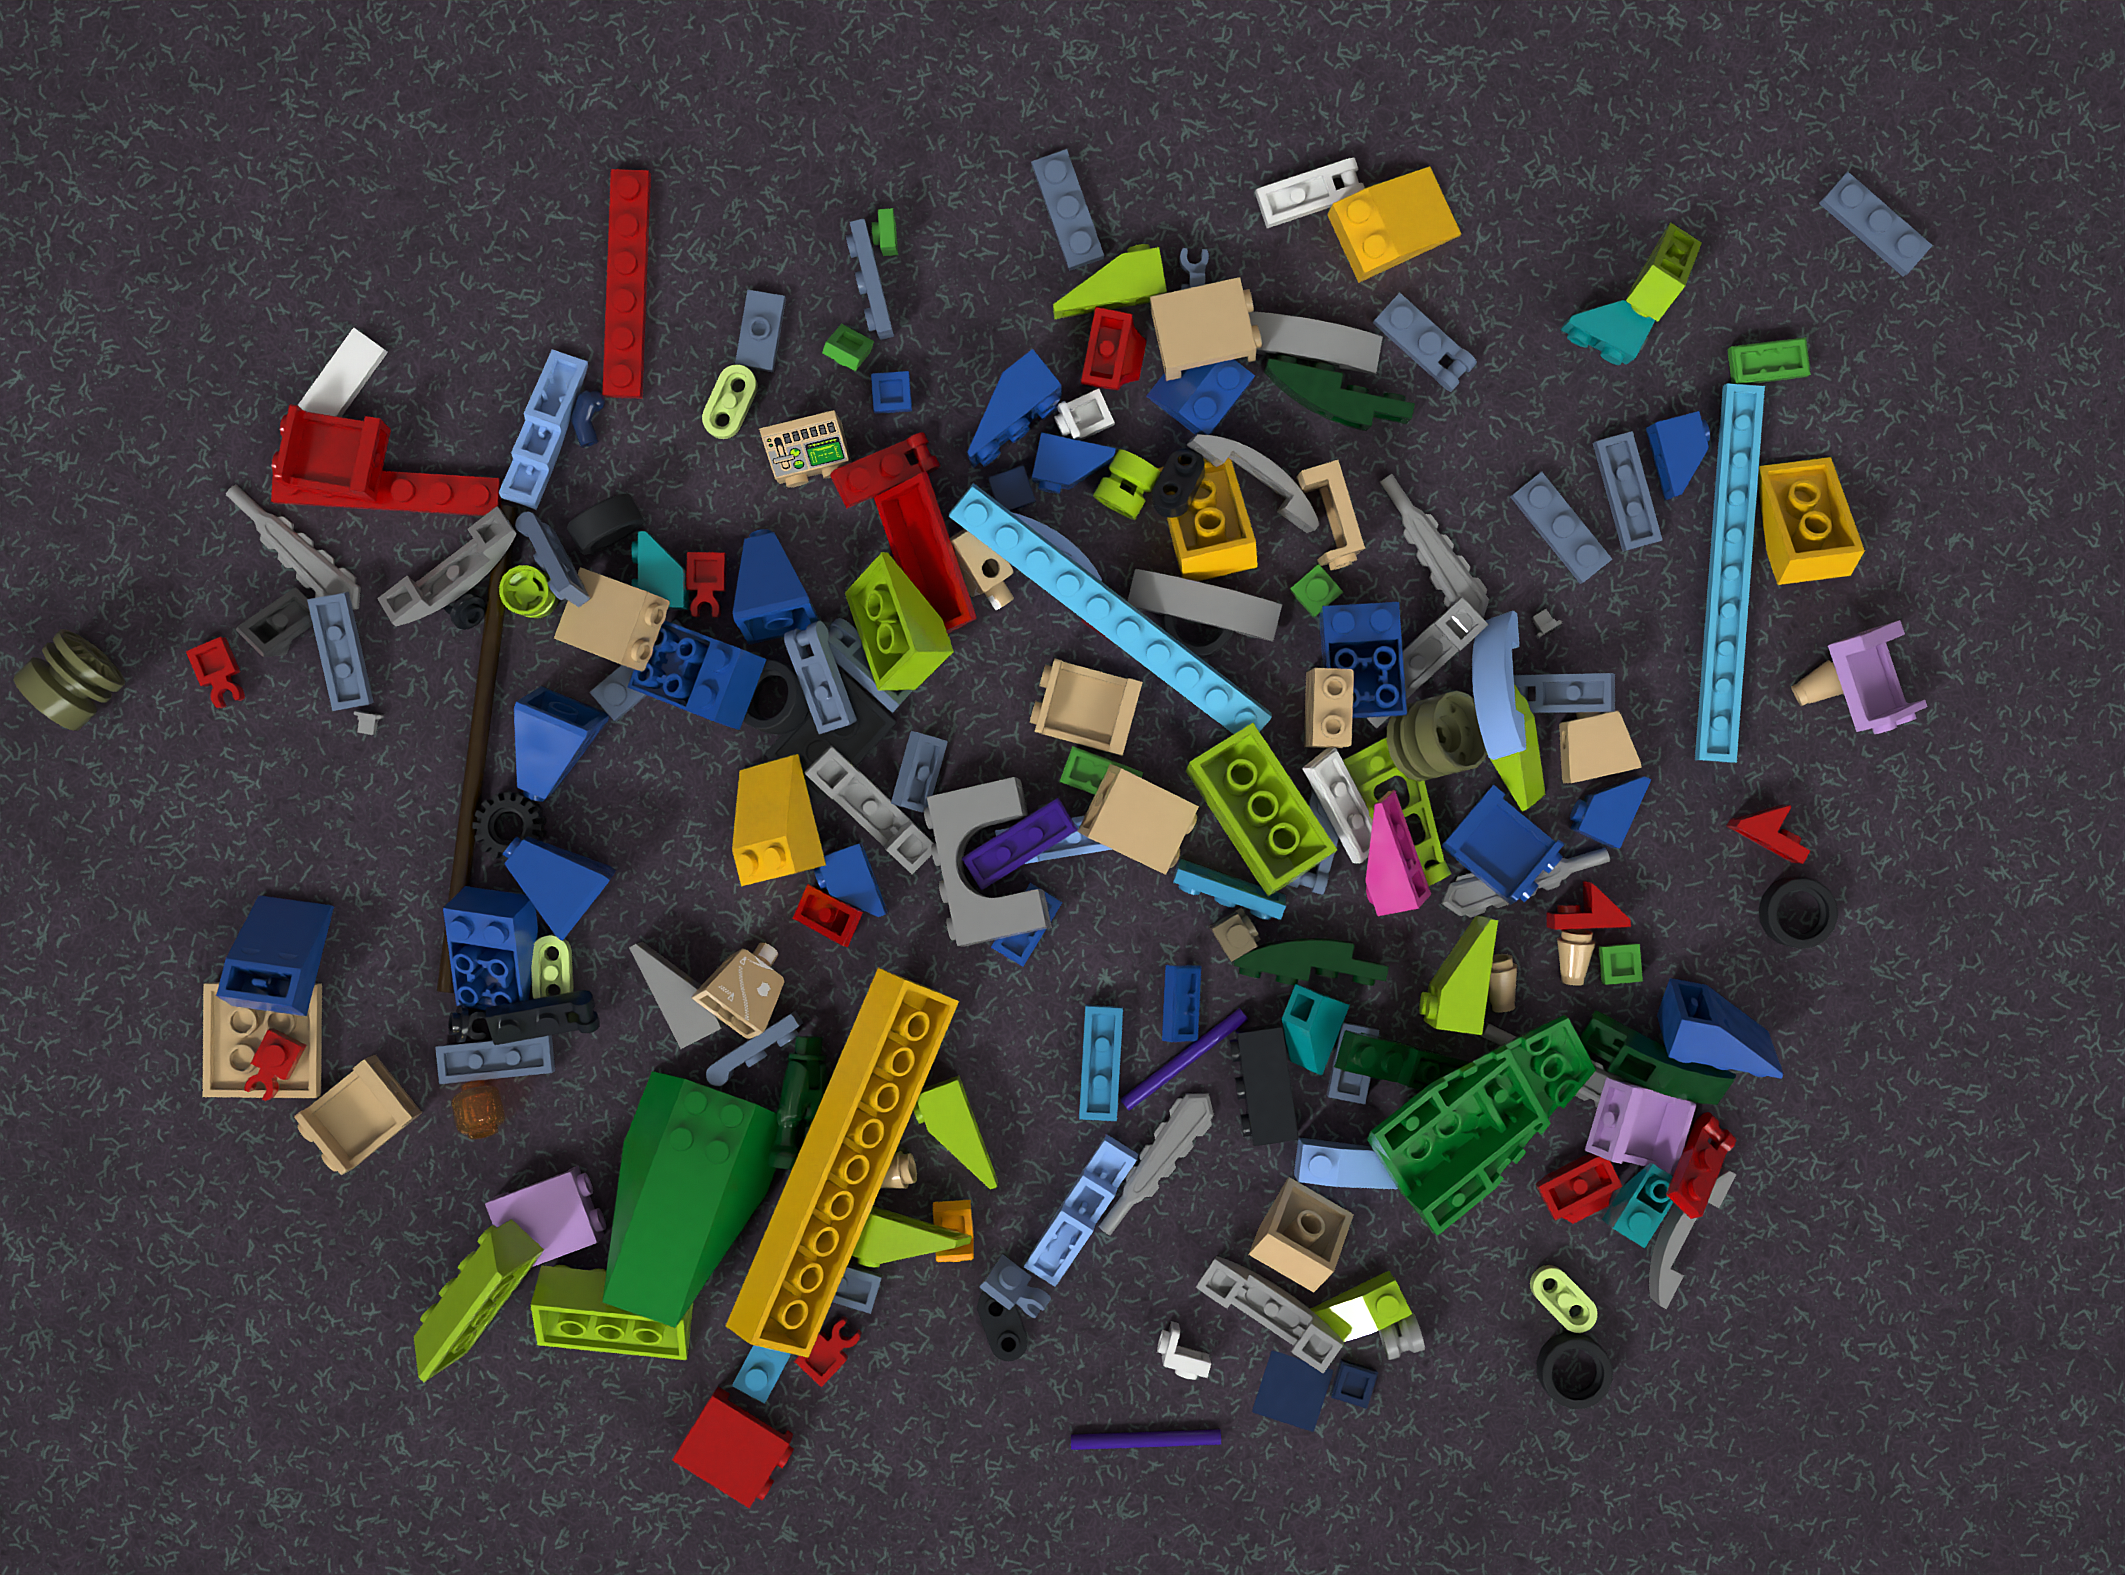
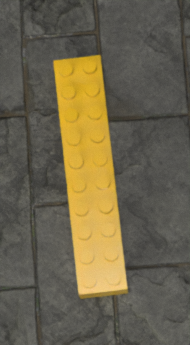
(841, 1165)

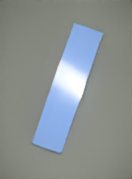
(544, 429)
(1081, 1210)

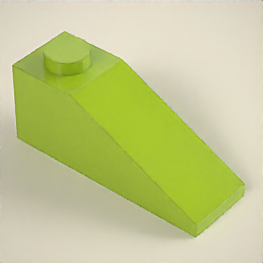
(1664, 273)
(1119, 284)
(1523, 769)
(952, 1122)
(896, 1237)
(1364, 1308)

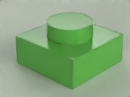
(885, 232)
(848, 347)
(1316, 590)
(1620, 963)

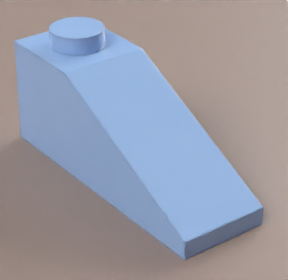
(1340, 1165)

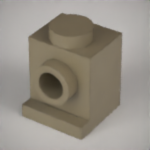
(1235, 934)

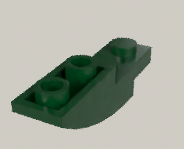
(1320, 392)
(1293, 960)
(1393, 1060)
(1648, 1064)

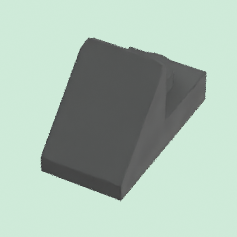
(277, 624)

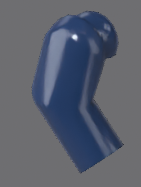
(582, 414)

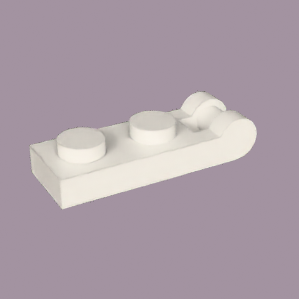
(1307, 192)

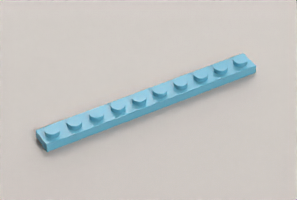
(1729, 573)
(1107, 611)

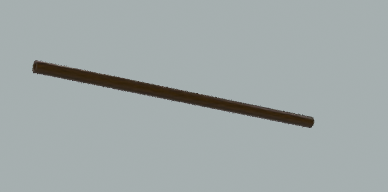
(477, 742)

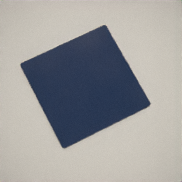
(1292, 1391)

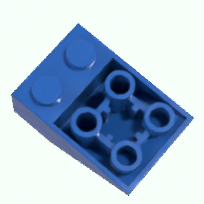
(1020, 397)
(1371, 645)
(700, 675)
(490, 946)
(276, 956)
(1712, 1031)

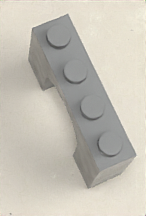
(955, 820)

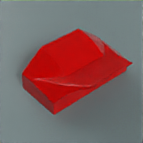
(1113, 350)
(1579, 1188)

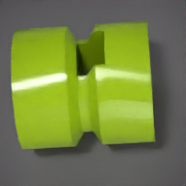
(1133, 472)
(527, 592)

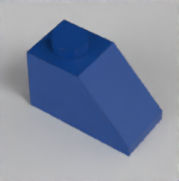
(1678, 450)
(1067, 462)
(1609, 811)
(852, 879)

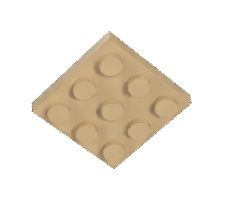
(234, 1036)

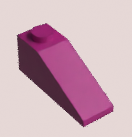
(1393, 867)

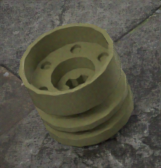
(69, 680)
(1436, 737)

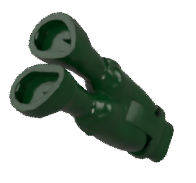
(799, 1101)

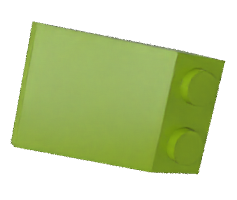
(896, 626)
(1461, 985)

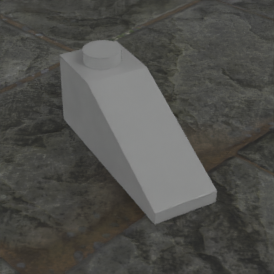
(673, 994)

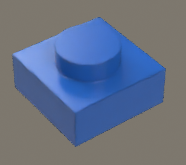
(891, 392)

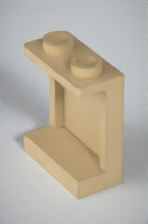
(1204, 326)
(1339, 510)
(615, 622)
(1086, 706)
(1328, 708)
(1139, 819)
(357, 1115)

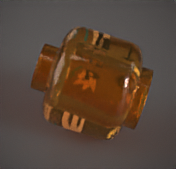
(478, 1110)

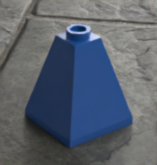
(769, 591)
(551, 739)
(556, 881)

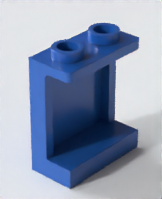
(1503, 847)

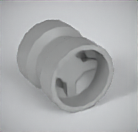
(1402, 1337)

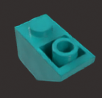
(1610, 329)
(659, 572)
(1312, 1027)
(1641, 1205)

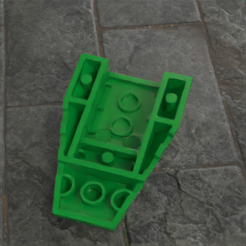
(1469, 1125)
(683, 1193)

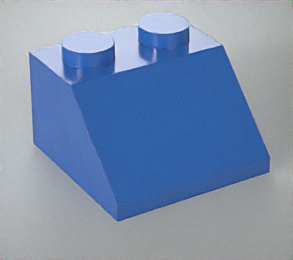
(1202, 394)

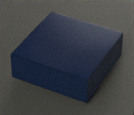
(1012, 488)
(1353, 1383)

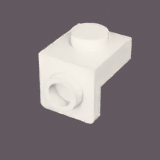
(1084, 416)
(1185, 1361)

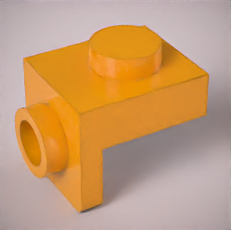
(956, 1217)

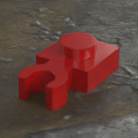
(706, 575)
(214, 666)
(276, 1059)
(827, 1353)

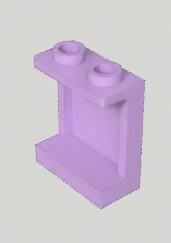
(1871, 679)
(1640, 1126)
(553, 1213)

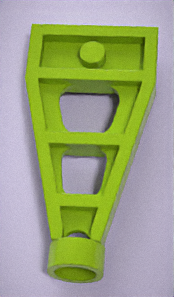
(1375, 766)

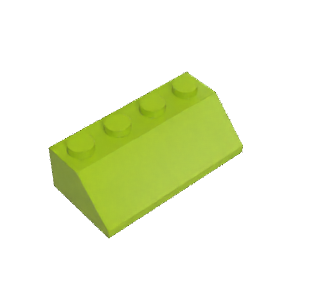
(1260, 809)
(473, 1297)
(572, 1316)

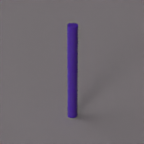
(1184, 1059)
(1145, 1439)

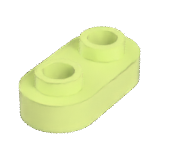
(726, 401)
(551, 971)
(1562, 1298)

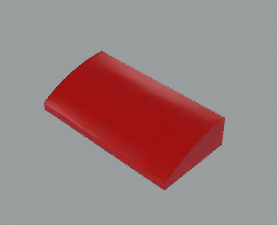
(924, 548)

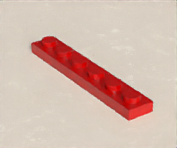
(626, 283)
(409, 493)

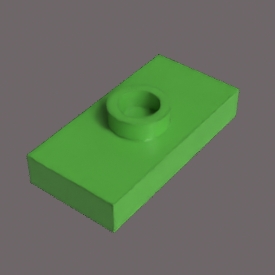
(1769, 361)
(1087, 770)

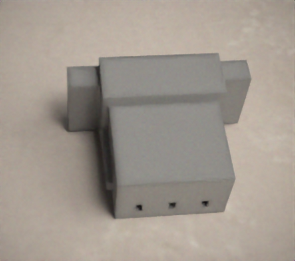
(1545, 623)
(368, 721)

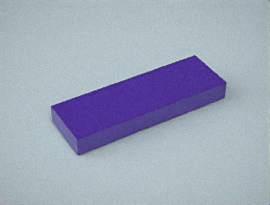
(1020, 843)

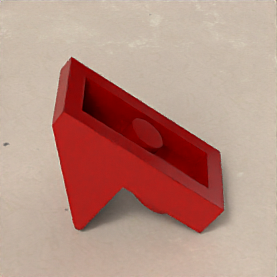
(1763, 829)
(1597, 913)
(827, 915)

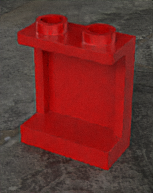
(331, 454)
(733, 1450)

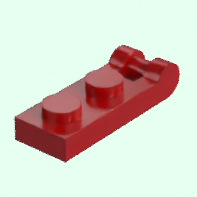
(883, 470)
(1700, 1165)

